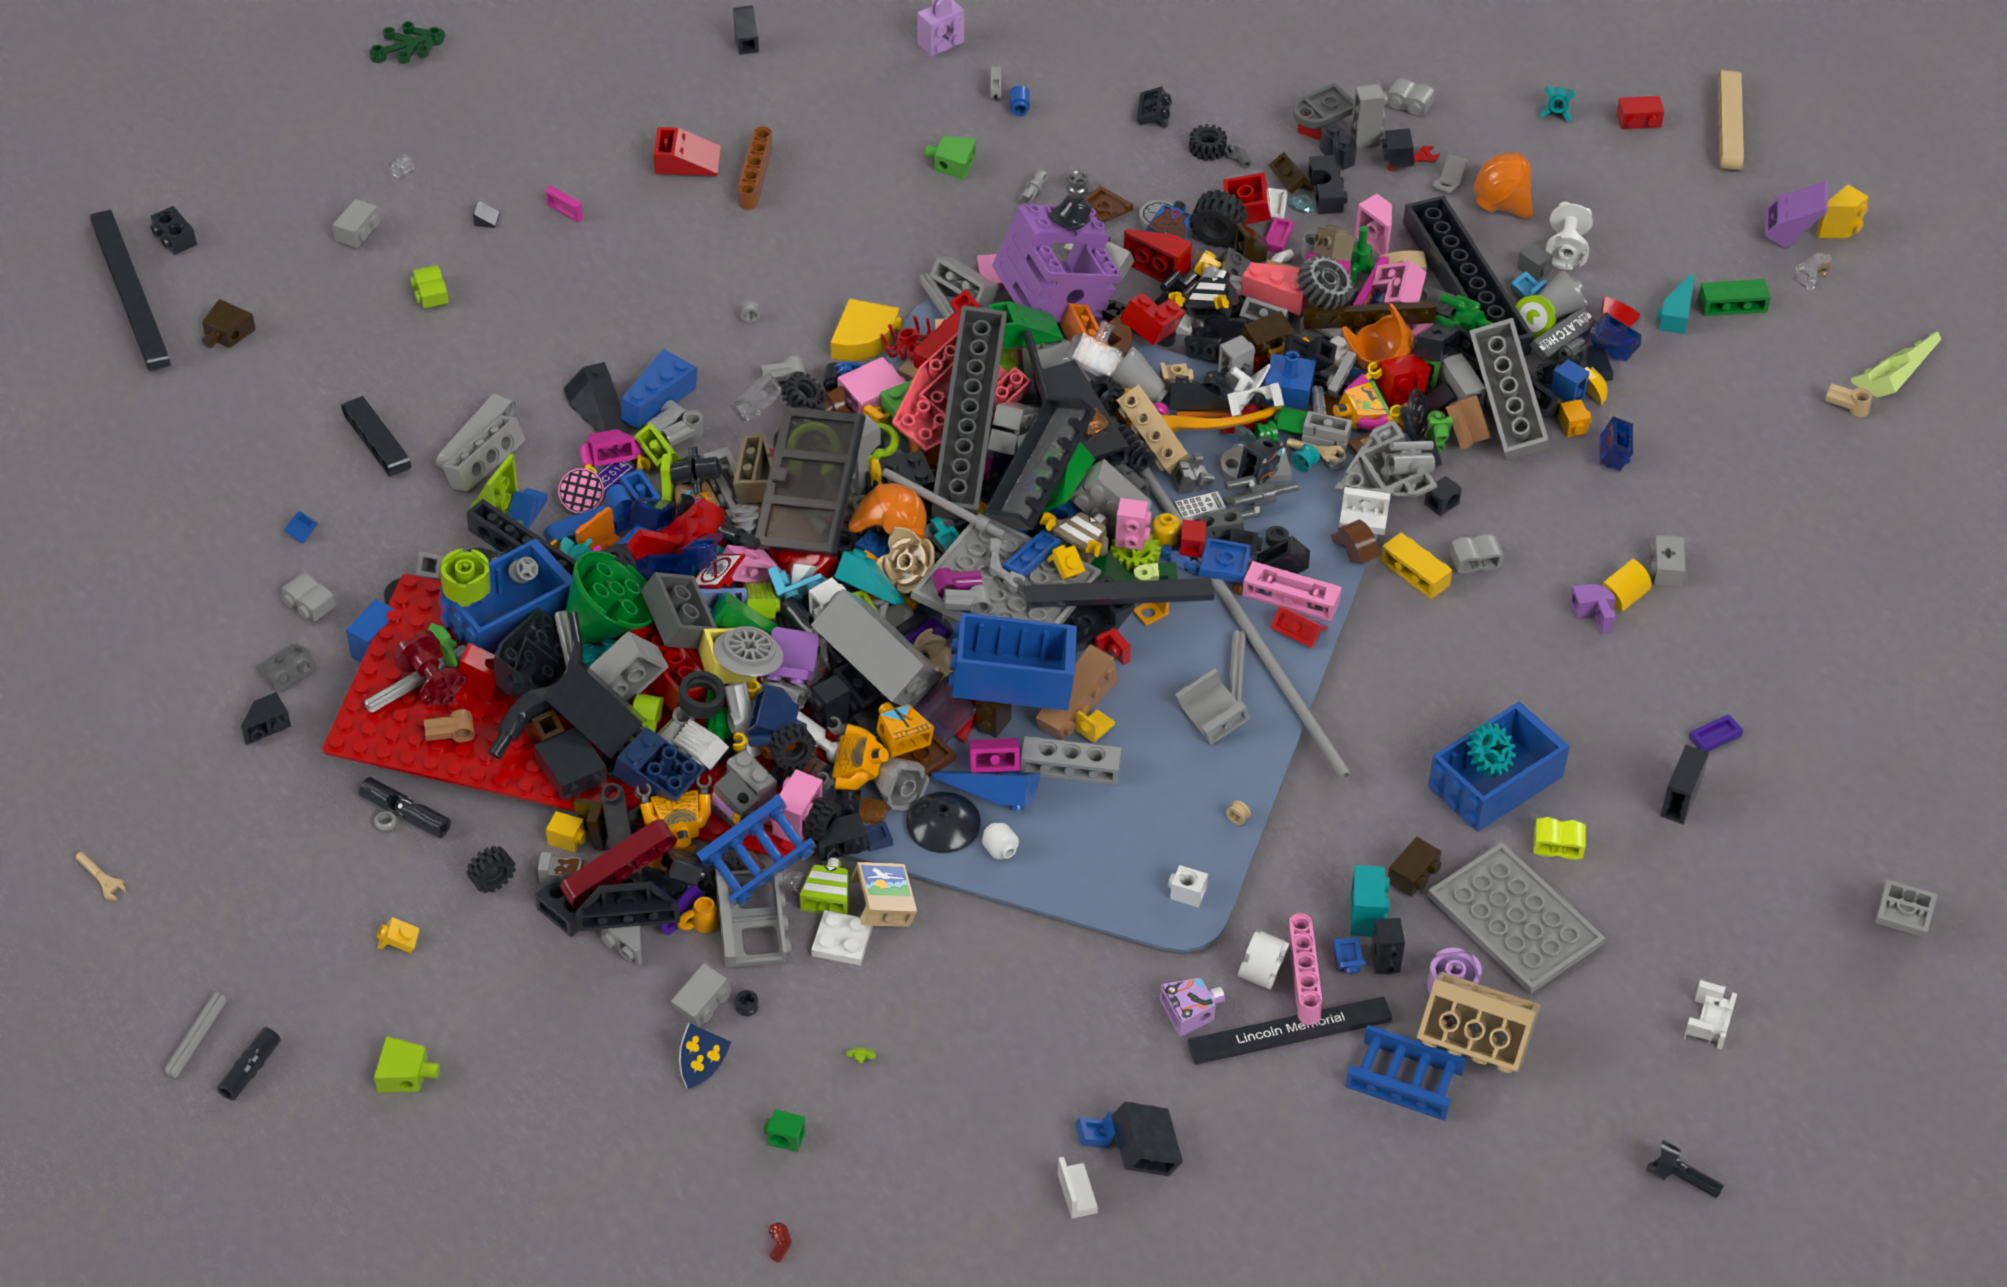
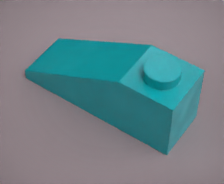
(1676, 308)
(866, 575)

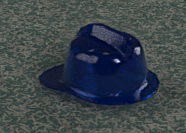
(703, 550)

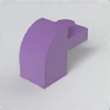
(1596, 602)

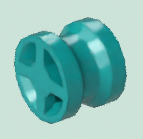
(1305, 458)

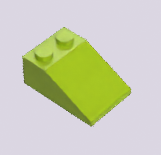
(501, 486)

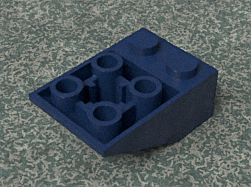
(659, 764)

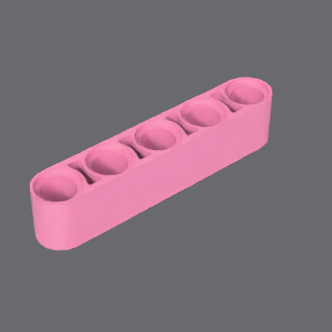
(1305, 969)

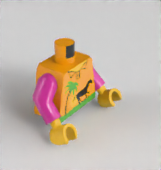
(1365, 403)

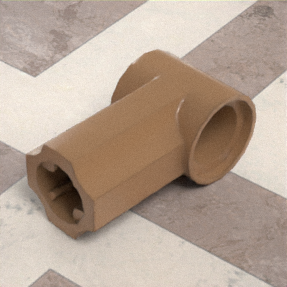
(457, 726)

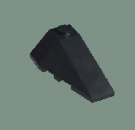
(595, 398)

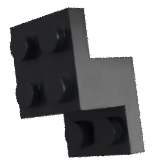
(914, 468)

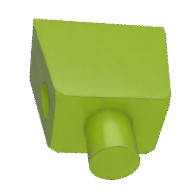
(403, 1067)

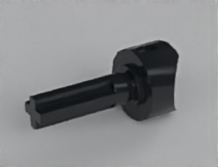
(1669, 1163)

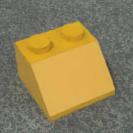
(1844, 214)

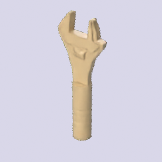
(1325, 452)
(107, 883)

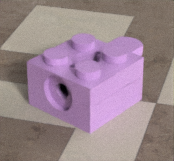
(940, 26)

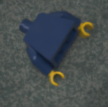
(769, 712)

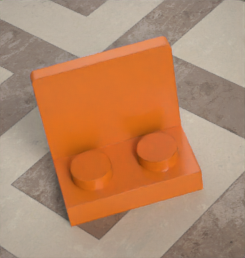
(598, 529)

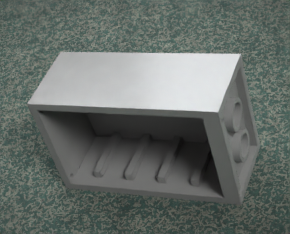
(876, 649)

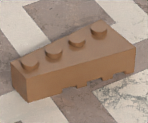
(1092, 681)

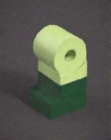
(1155, 571)

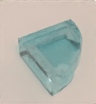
(1301, 204)
(1243, 436)

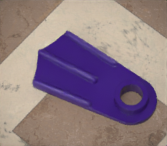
(685, 903)

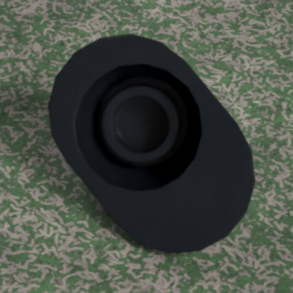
(1072, 212)

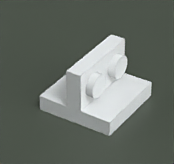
(1367, 506)

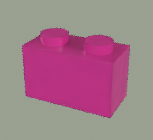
(994, 755)

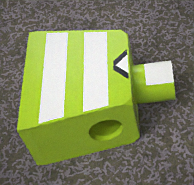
(826, 889)

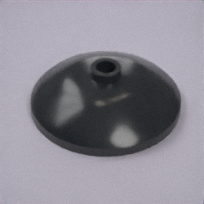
(943, 822)

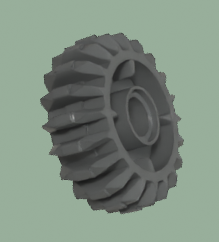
(1325, 282)

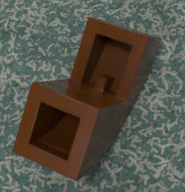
(1120, 336)

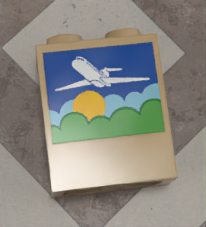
(886, 894)

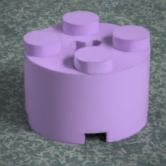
(1456, 963)

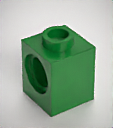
(1290, 421)
(785, 1130)

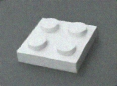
(841, 938)

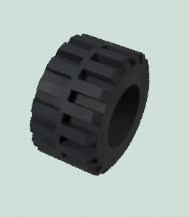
(1216, 218)

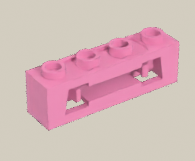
(1291, 591)

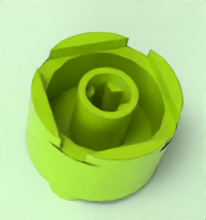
(465, 576)

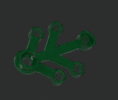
(431, 37)

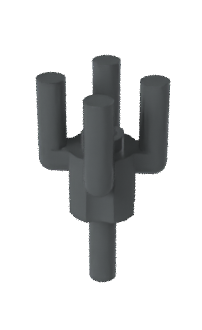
(1255, 494)

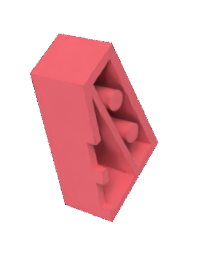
(1274, 286)

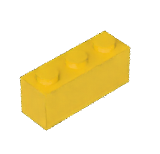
(1416, 565)

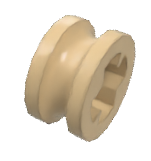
(1238, 812)

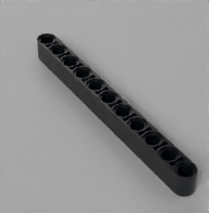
(130, 290)

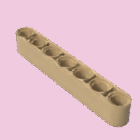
(1730, 120)

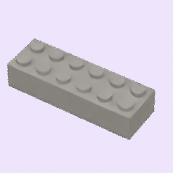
(1509, 389)

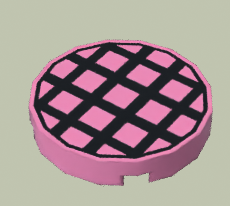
(581, 490)

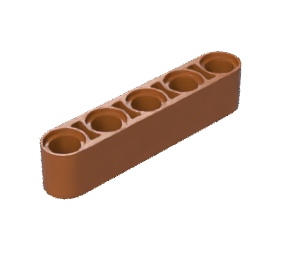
(755, 168)

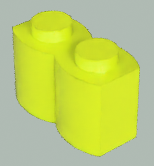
(1559, 838)

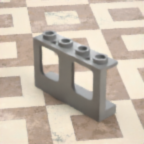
(735, 920)

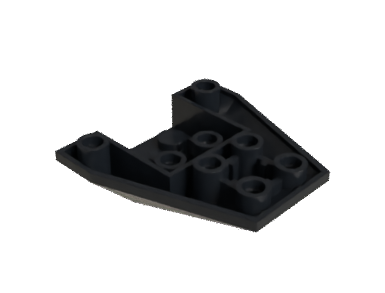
(530, 656)

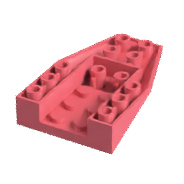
(925, 403)

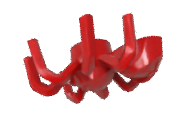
(907, 339)

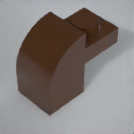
(1358, 540)

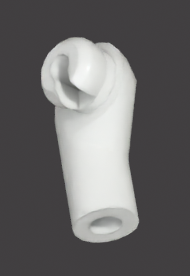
(1283, 256)

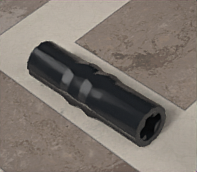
(248, 1064)

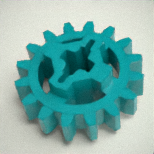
(1491, 749)

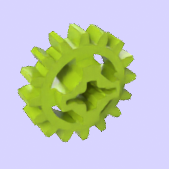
(1131, 558)

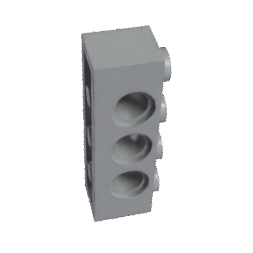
(484, 453)
(1071, 760)

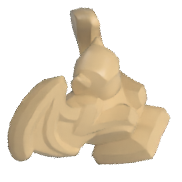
(935, 648)

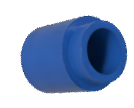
(1019, 100)

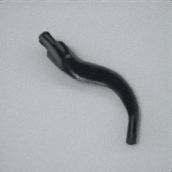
(533, 702)

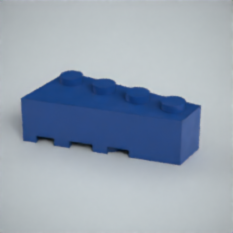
(662, 381)

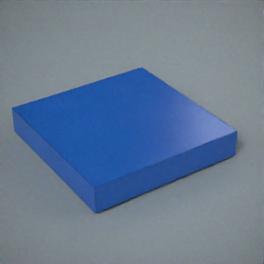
(1225, 560)

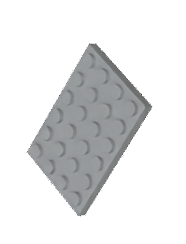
(1516, 917)

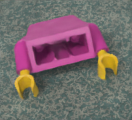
(610, 448)

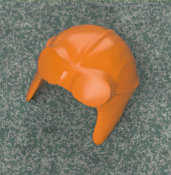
(1505, 185)
(1381, 340)
(890, 507)

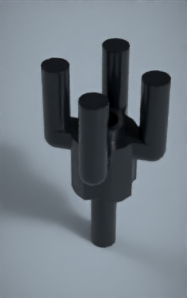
(1178, 283)

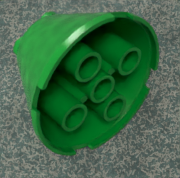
(607, 597)

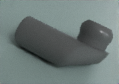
(1238, 154)

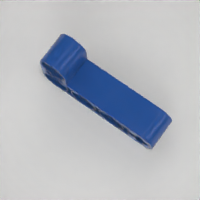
(616, 499)

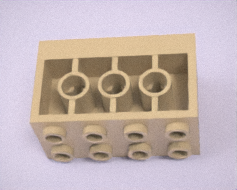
(1481, 1005)

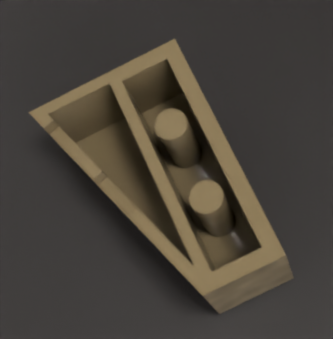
(752, 468)

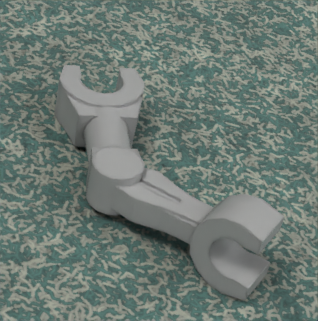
(1010, 579)

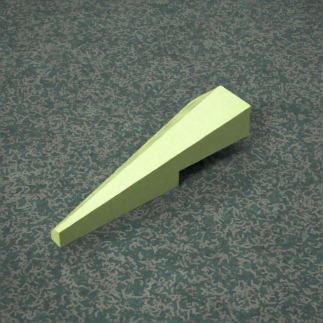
(1896, 369)

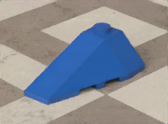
(1009, 788)

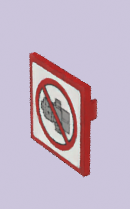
(719, 571)

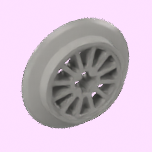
(748, 651)

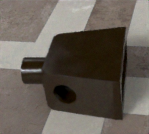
(226, 325)

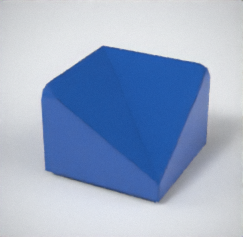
(300, 527)

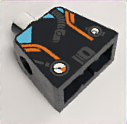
(1260, 459)

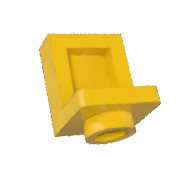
(1204, 260)
(1067, 561)
(397, 934)

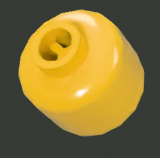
(1167, 529)

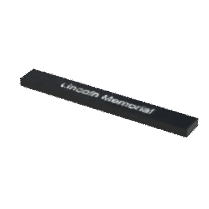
(1288, 1031)

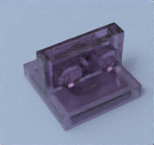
(944, 711)

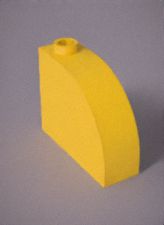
(860, 330)

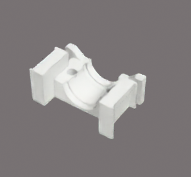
(1240, 399)
(1714, 1016)

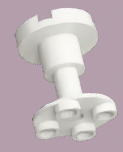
(1568, 245)

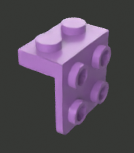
(799, 655)

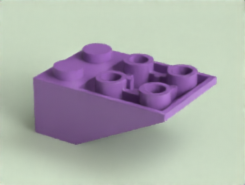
(1795, 212)

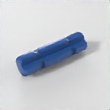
(1181, 561)

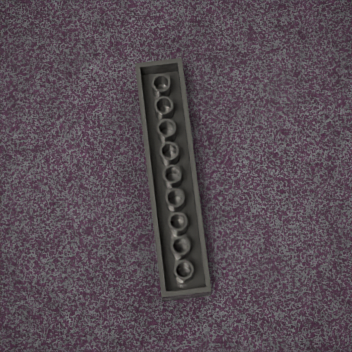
(969, 409)

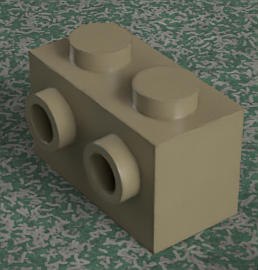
(1334, 243)

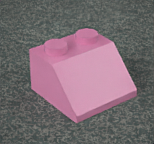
(1377, 216)

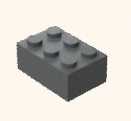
(678, 609)

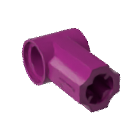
(945, 579)

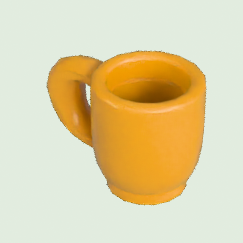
(703, 915)

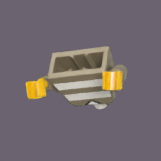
(1082, 531)

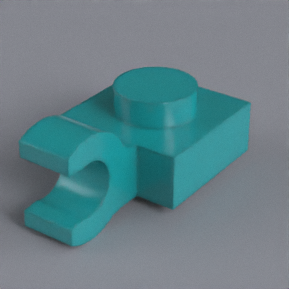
(943, 535)

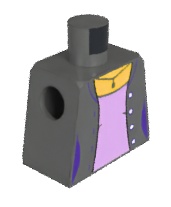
(733, 799)

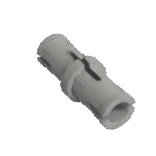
(1033, 187)

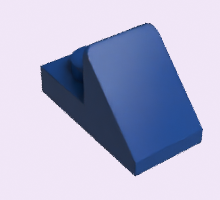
(527, 505)

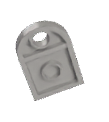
(1233, 457)

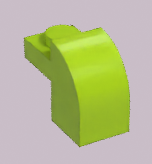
(650, 708)

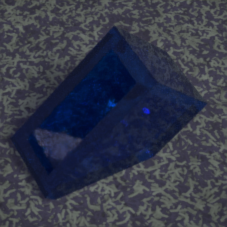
(651, 512)

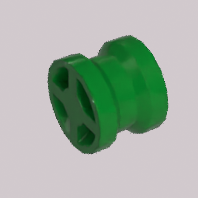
(1266, 430)

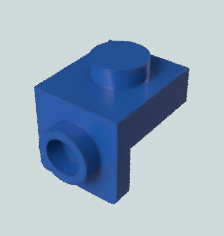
(1348, 955)
(1096, 1131)

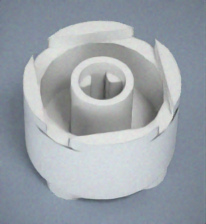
(1263, 959)

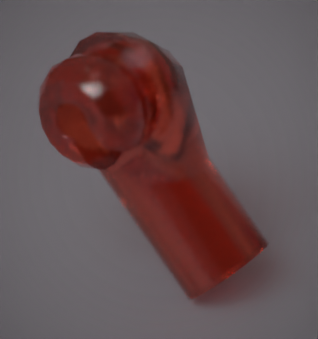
(783, 1241)

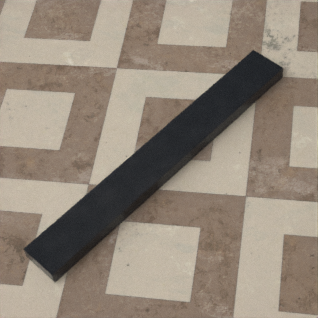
(1118, 592)

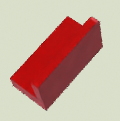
(650, 543)
(1297, 626)

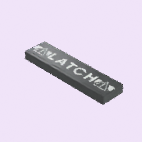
(1563, 333)

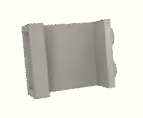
(1212, 707)

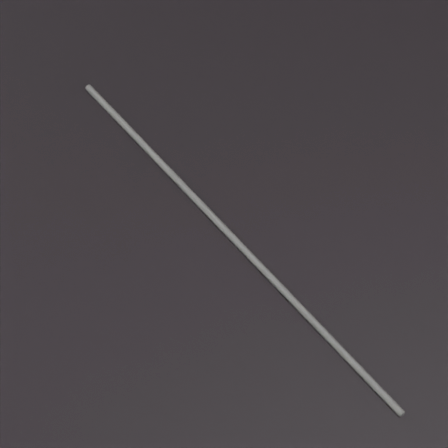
(1255, 639)

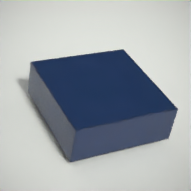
(878, 836)

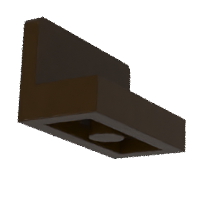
(1289, 173)
(594, 821)

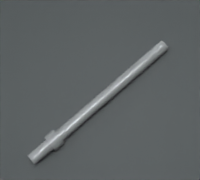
(982, 524)

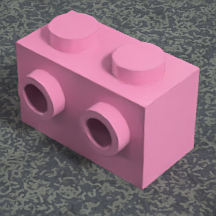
(1132, 524)

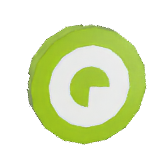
(1537, 313)

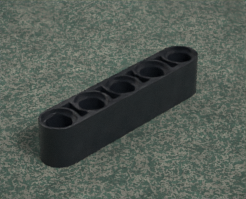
(376, 436)

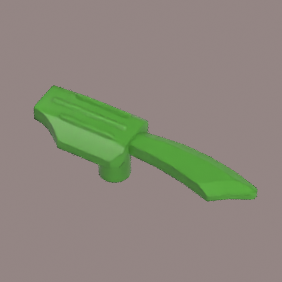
(447, 645)

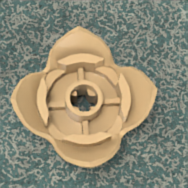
(904, 550)

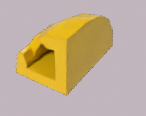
(1596, 386)

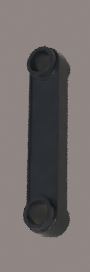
(617, 820)

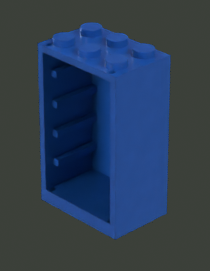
(508, 602)
(1013, 661)
(1483, 799)

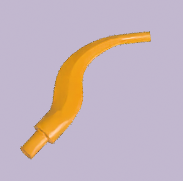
(1186, 423)

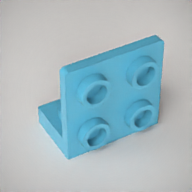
(783, 586)

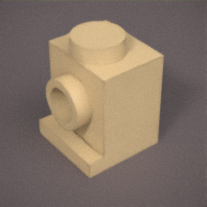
(1170, 371)

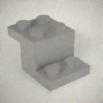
(1905, 908)

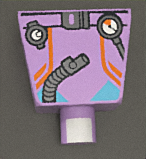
(1189, 1004)

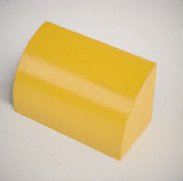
(1628, 584)

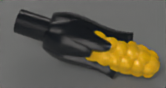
(874, 474)

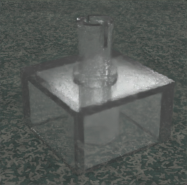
(1094, 353)

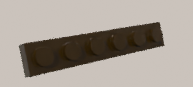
(1367, 315)

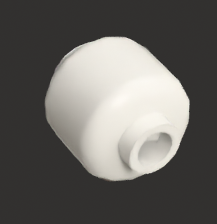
(1000, 841)

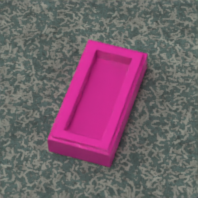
(564, 204)
(1279, 234)

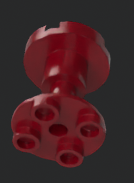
(421, 655)

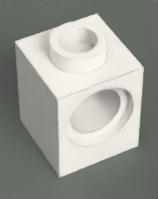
(1188, 886)

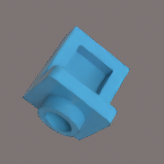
(1527, 285)

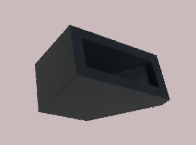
(1286, 555)

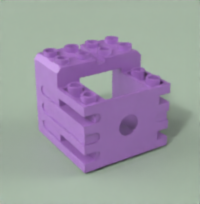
(1042, 281)

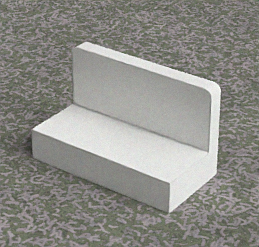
(1076, 1189)

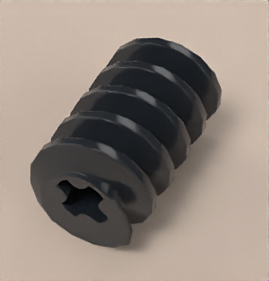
(1139, 454)

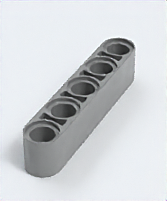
(488, 412)

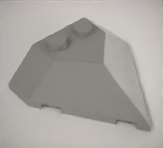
(1369, 472)

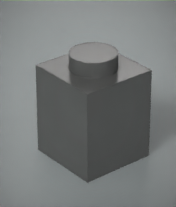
(1535, 261)

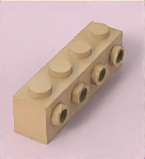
(1153, 429)

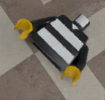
(1210, 298)

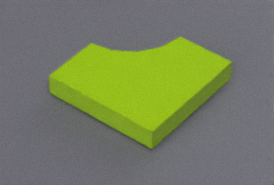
(668, 486)

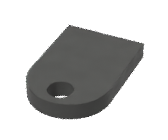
(1323, 107)

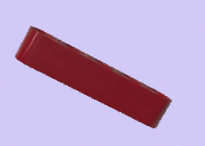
(619, 862)

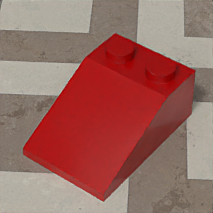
(1158, 253)

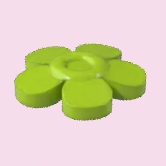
(861, 1053)

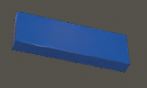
(1032, 554)

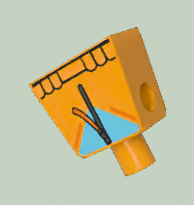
(903, 729)

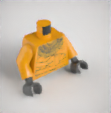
(856, 758)
(681, 816)

